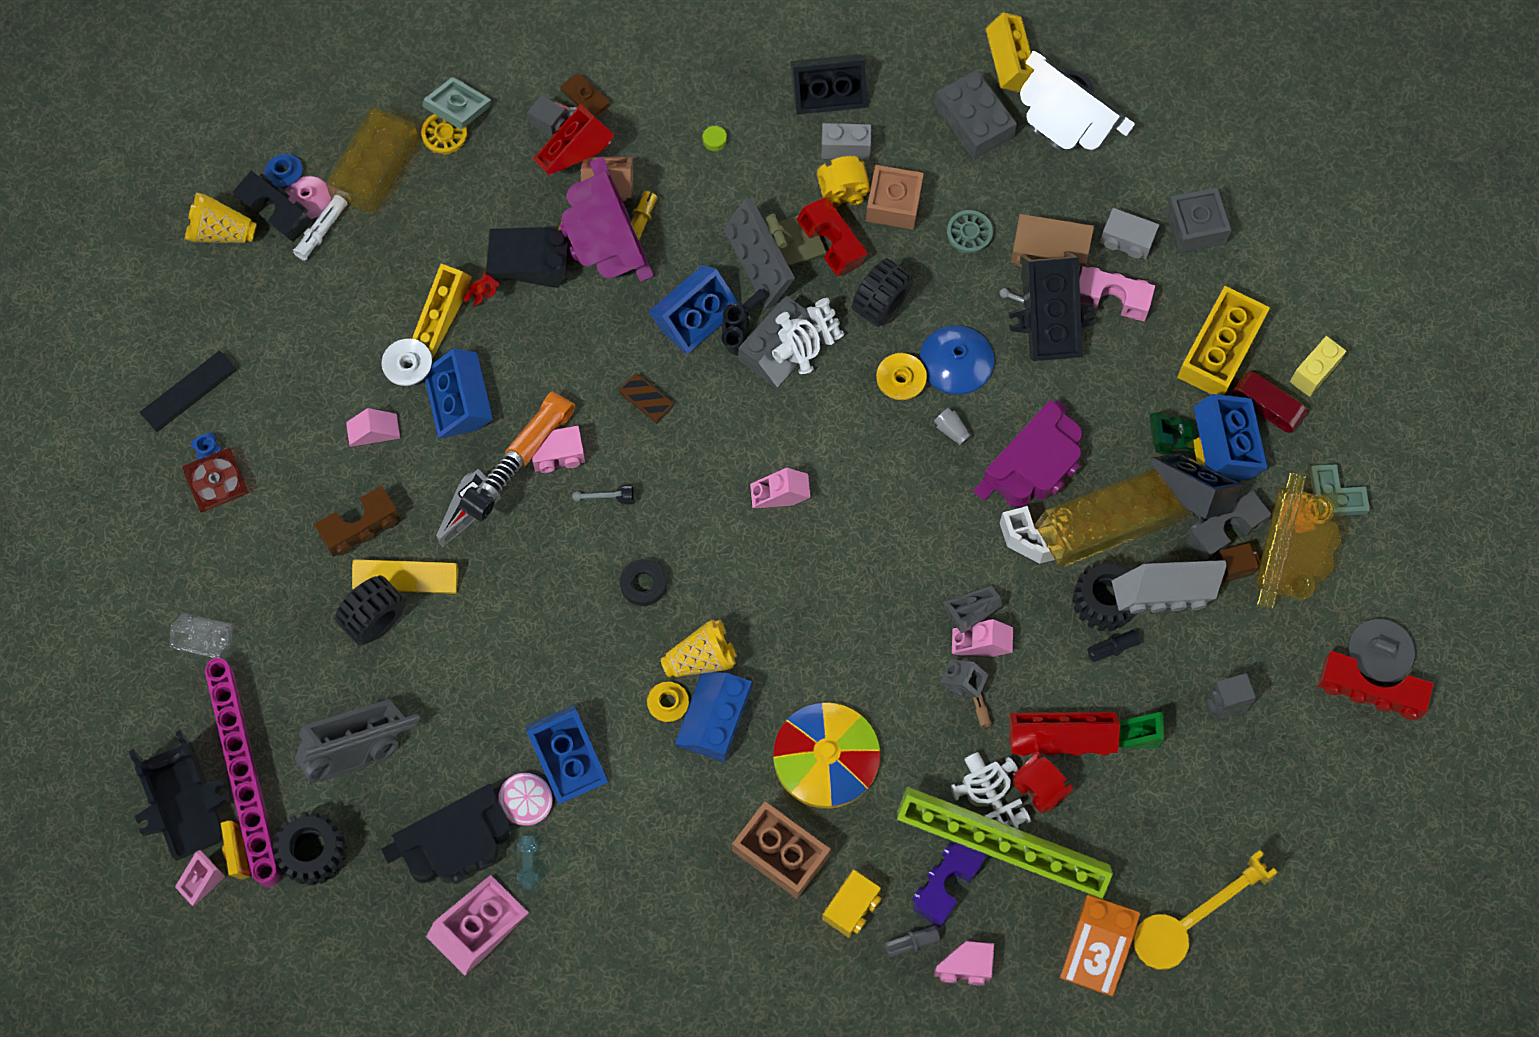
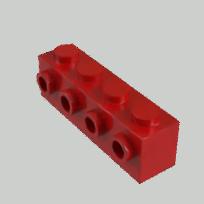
(1064, 733)

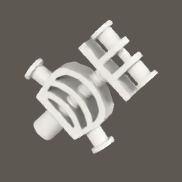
(804, 345)
(979, 772)

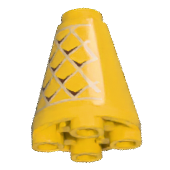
(217, 223)
(700, 652)

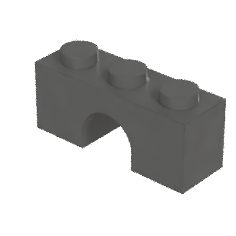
(1209, 536)

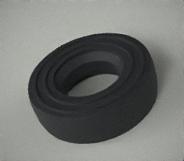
(639, 567)

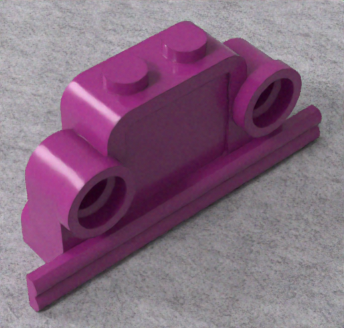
(601, 227)
(1035, 459)

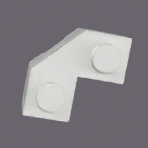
(1022, 535)

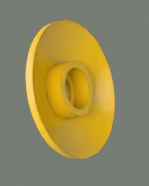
(903, 366)

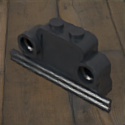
(453, 838)

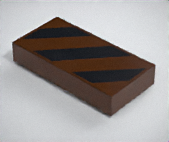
(646, 398)

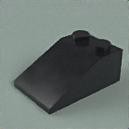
(527, 255)
(1197, 486)

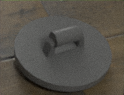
(1381, 650)

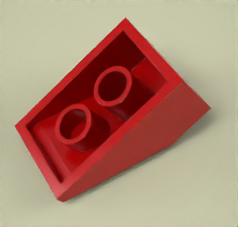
(573, 142)

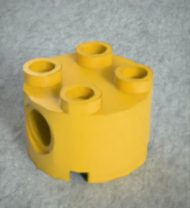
(844, 180)

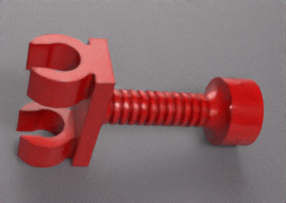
(480, 288)

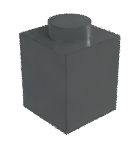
(546, 116)

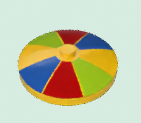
(826, 755)

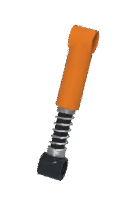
(553, 412)

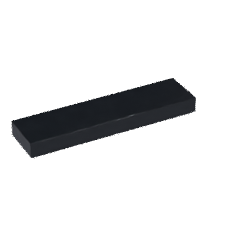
(188, 391)

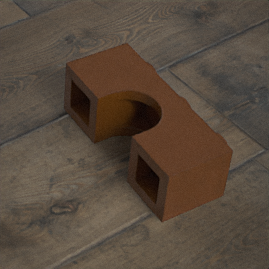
(341, 536)

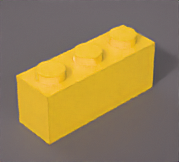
(1010, 51)

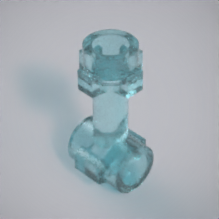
(526, 876)

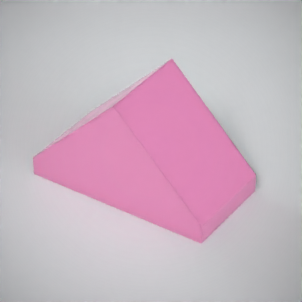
(372, 427)
(199, 878)

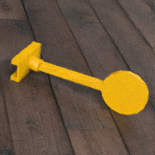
(1164, 940)

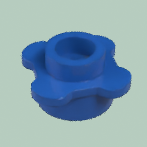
(203, 440)

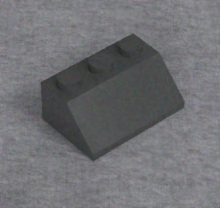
(758, 347)

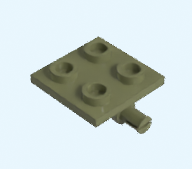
(793, 241)

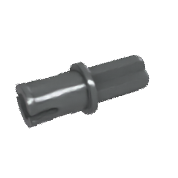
(912, 941)

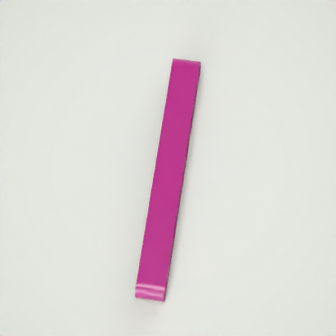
(248, 782)

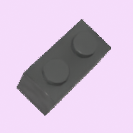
(1230, 697)

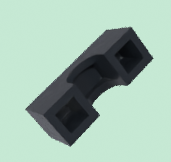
(257, 194)

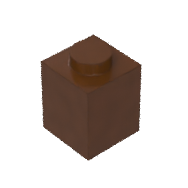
(1240, 562)

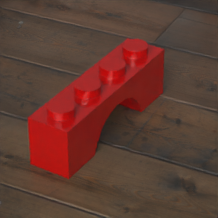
(1343, 677)

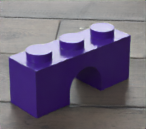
(934, 901)

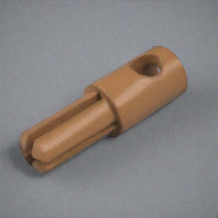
(982, 713)

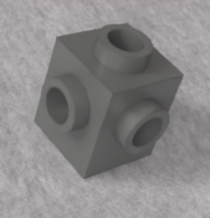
(964, 678)

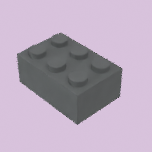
(975, 114)

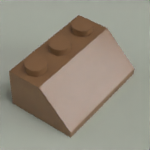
(1050, 239)

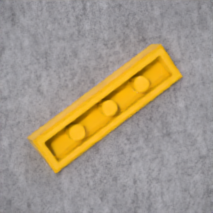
(409, 575)

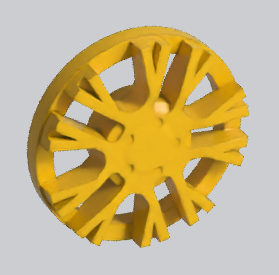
(443, 134)

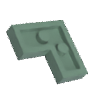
(1345, 500)

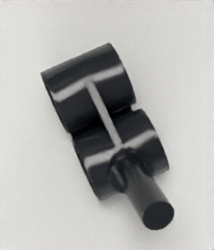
(738, 328)

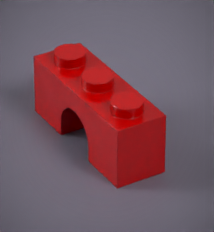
(824, 220)

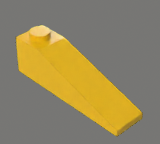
(441, 306)

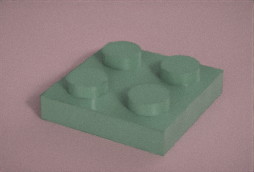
(456, 103)

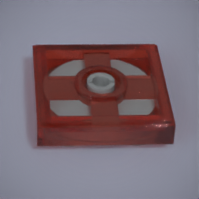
(215, 479)

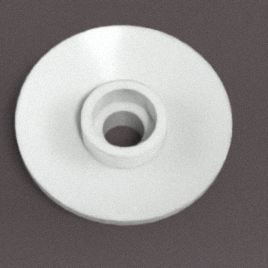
(406, 352)

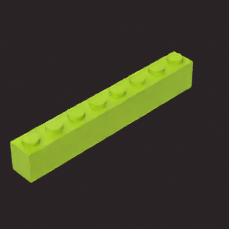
(1004, 842)

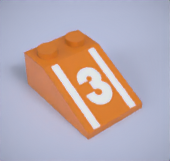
(1099, 945)

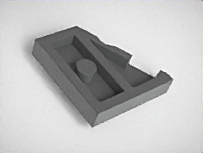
(972, 607)

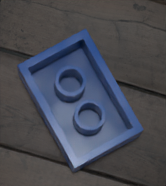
(1230, 436)

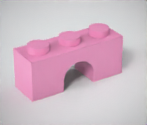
(1134, 294)

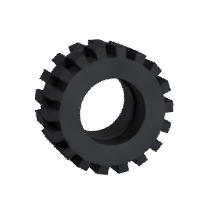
(882, 292)
(1086, 603)
(370, 610)
(323, 865)

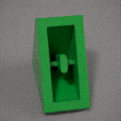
(1142, 732)

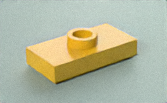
(235, 850)

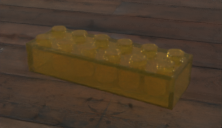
(1109, 517)

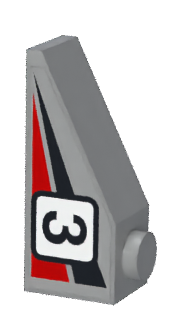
(456, 519)

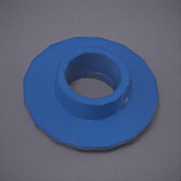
(285, 178)

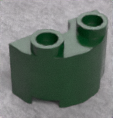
(1171, 433)

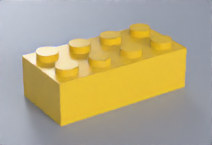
(1223, 342)

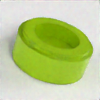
(714, 138)

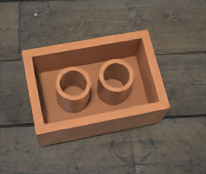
(781, 850)

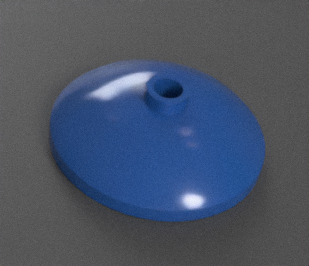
(954, 372)

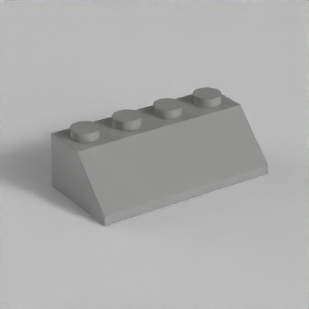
(1169, 586)

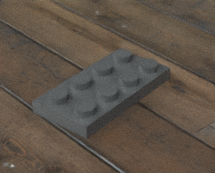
(758, 252)

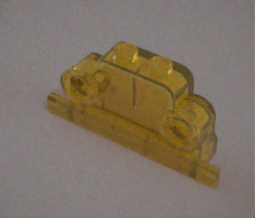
(1297, 544)

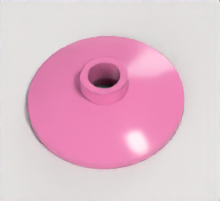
(316, 200)

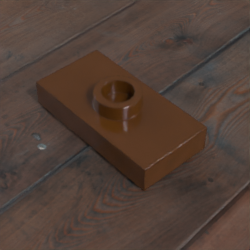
(583, 93)

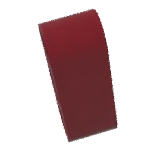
(1270, 402)

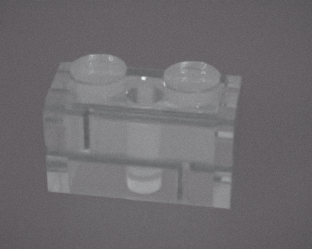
(201, 635)

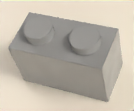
(846, 140)
(1129, 234)

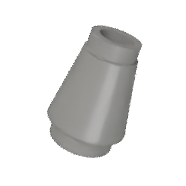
(952, 426)

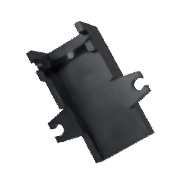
(1052, 308)
(180, 800)

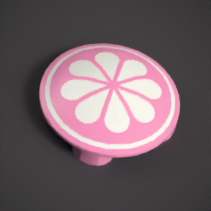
(525, 799)

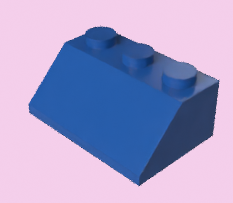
(693, 308)
(457, 394)
(714, 714)

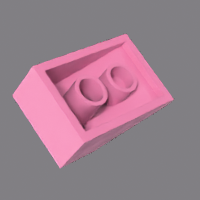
(476, 924)

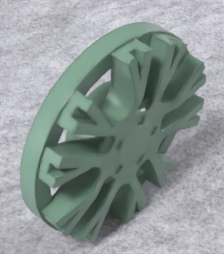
(969, 231)

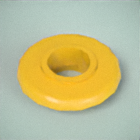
(671, 713)

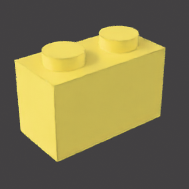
(1318, 366)

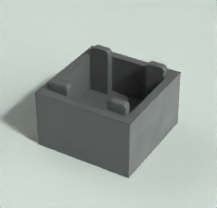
(1198, 220)

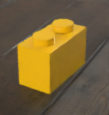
(852, 903)

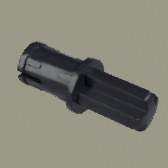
(1113, 646)

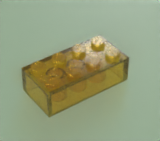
(372, 160)

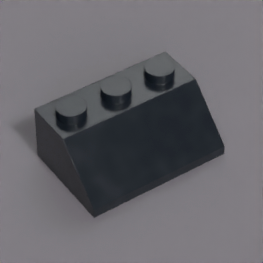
(829, 84)

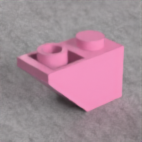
(559, 450)
(780, 489)
(983, 639)
(969, 962)

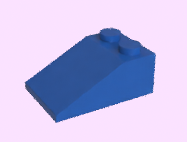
(566, 754)

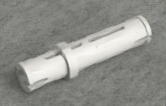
(314, 235)

